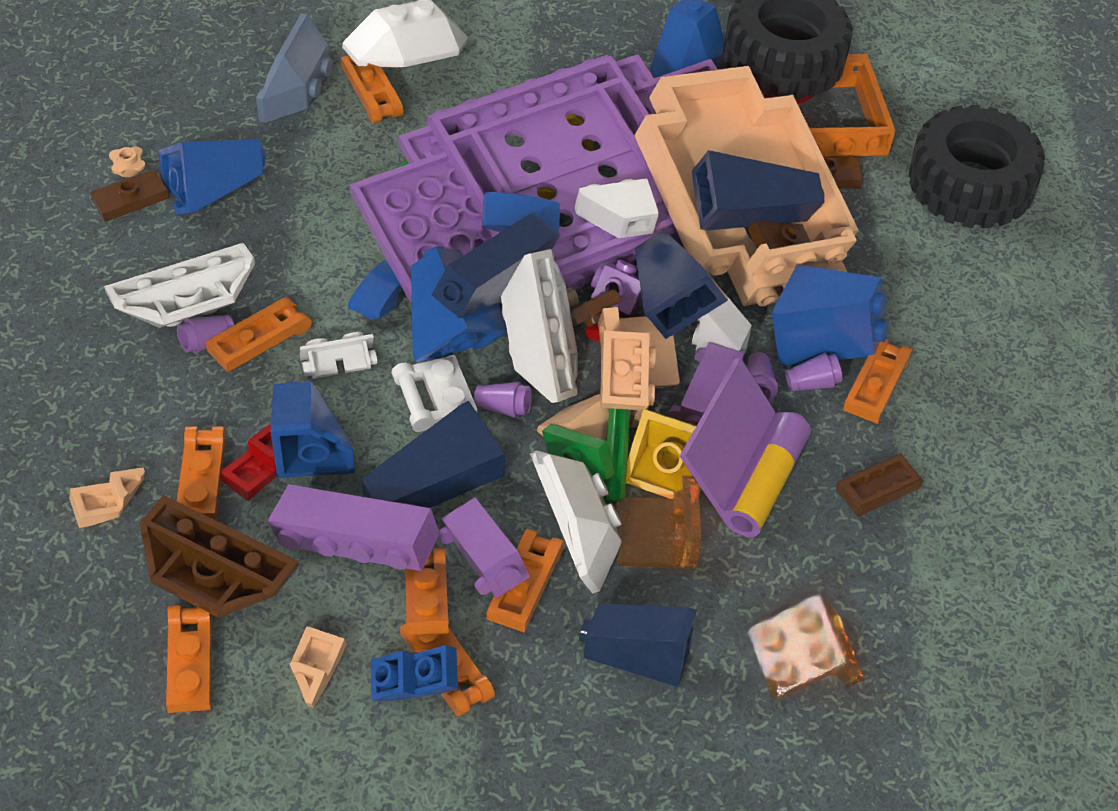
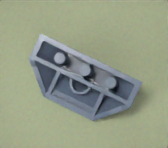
(295, 72)

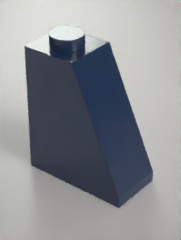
(641, 639)

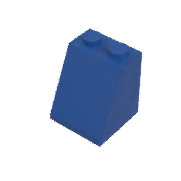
(829, 314)

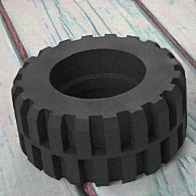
(789, 44)
(972, 193)

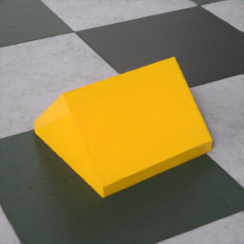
(655, 454)

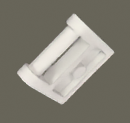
(444, 384)

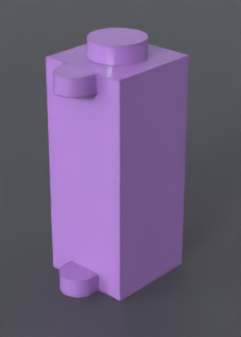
(713, 366)
(484, 548)

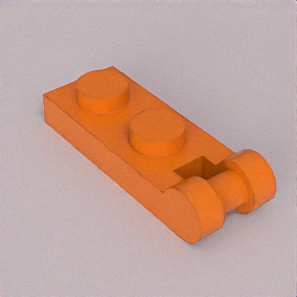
(372, 88)
(257, 334)
(877, 381)
(201, 469)
(427, 596)
(519, 603)
(188, 660)
(458, 700)

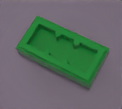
(581, 448)

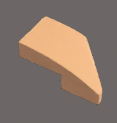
(107, 500)
(315, 662)

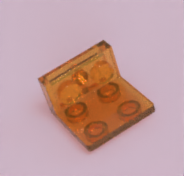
(661, 529)
(804, 648)

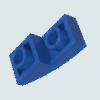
(505, 209)
(376, 292)
(414, 675)

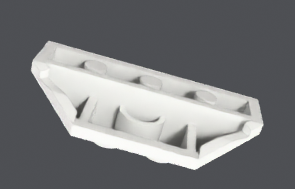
(405, 36)
(184, 288)
(541, 327)
(581, 515)

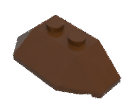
(209, 560)

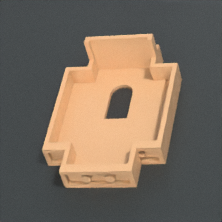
(730, 116)

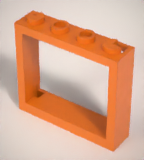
(859, 141)

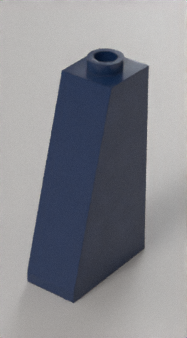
(743, 190)
(484, 272)
(674, 285)
(439, 463)

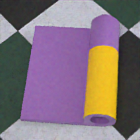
(744, 451)

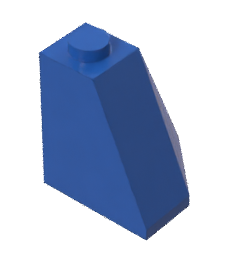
(688, 38)
(208, 170)
(434, 327)
(307, 434)

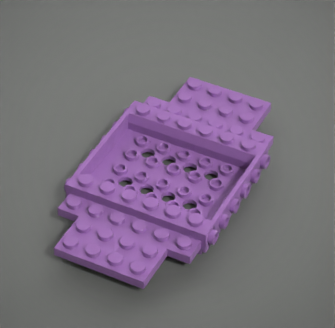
(466, 155)

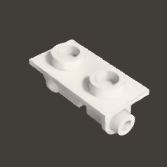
(324, 354)

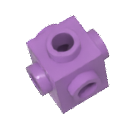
(628, 281)

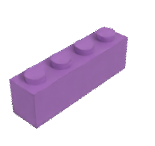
(354, 527)

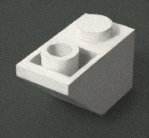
(619, 208)
(723, 327)

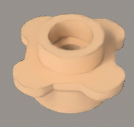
(127, 161)

